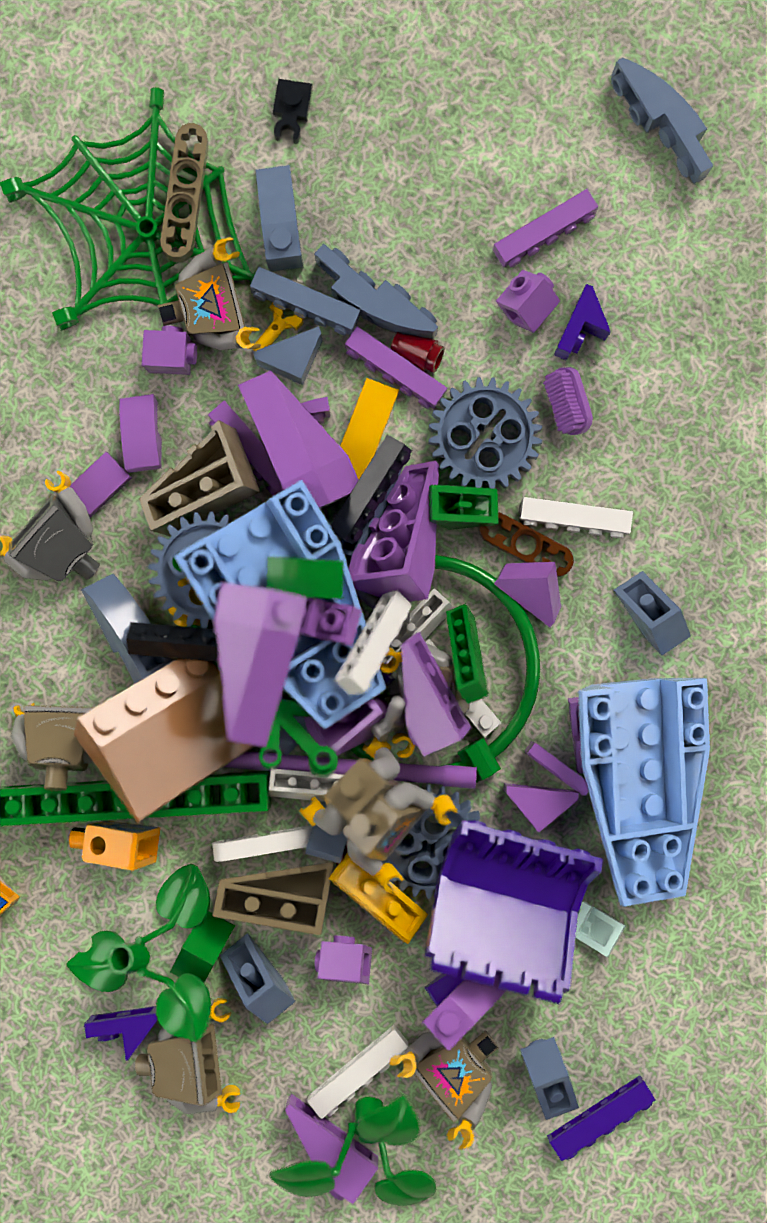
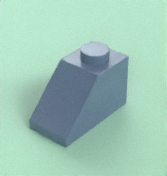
(653, 613)
(256, 980)
(549, 1077)

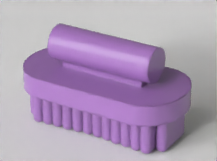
(568, 401)

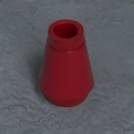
(419, 351)

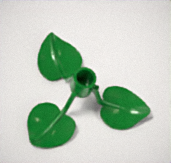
(186, 1004)
(374, 1122)

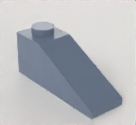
(279, 218)

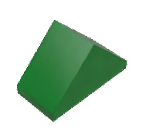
(463, 506)
(203, 947)

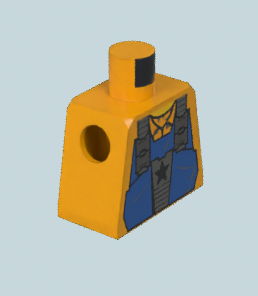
(117, 844)

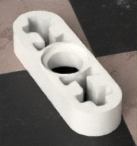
(253, 845)

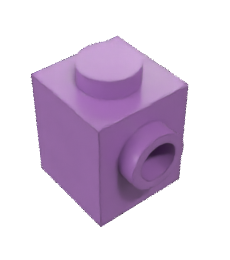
(528, 300)
(168, 351)
(344, 961)

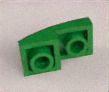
(306, 576)

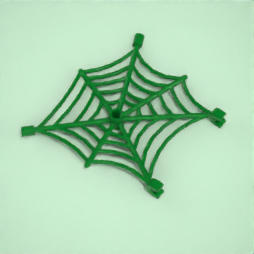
(16, 189)

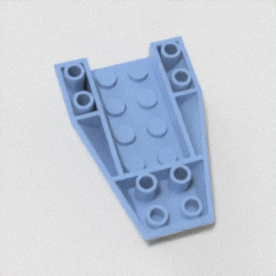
(239, 554)
(646, 779)

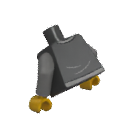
(54, 538)

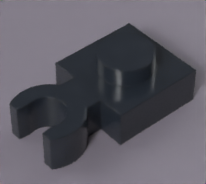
(291, 104)

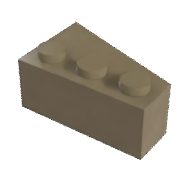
(204, 482)
(278, 899)

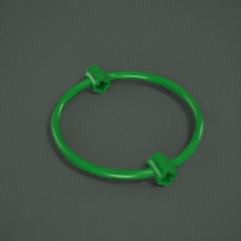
(479, 753)

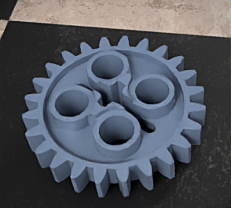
(459, 415)
(169, 577)
(425, 851)

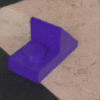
(586, 317)
(132, 1023)

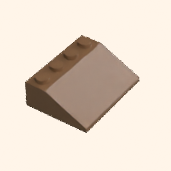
(160, 735)

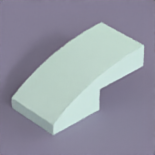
(598, 929)

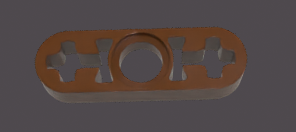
(553, 549)

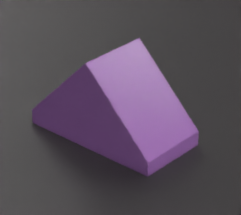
(533, 587)
(540, 804)

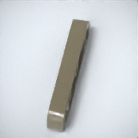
(186, 193)

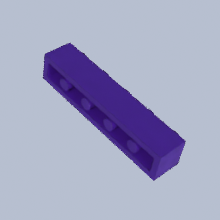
(601, 1118)

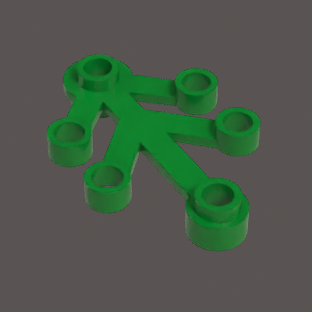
(284, 718)

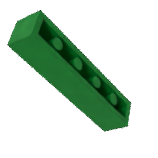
(466, 654)

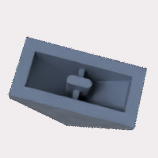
(292, 356)

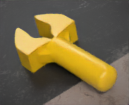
(277, 327)

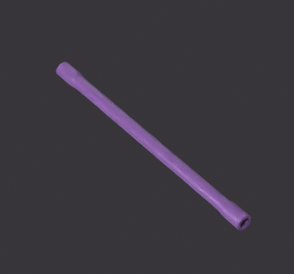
(444, 775)

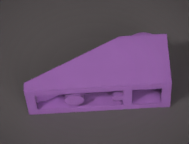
(430, 706)
(461, 1010)
(324, 1142)

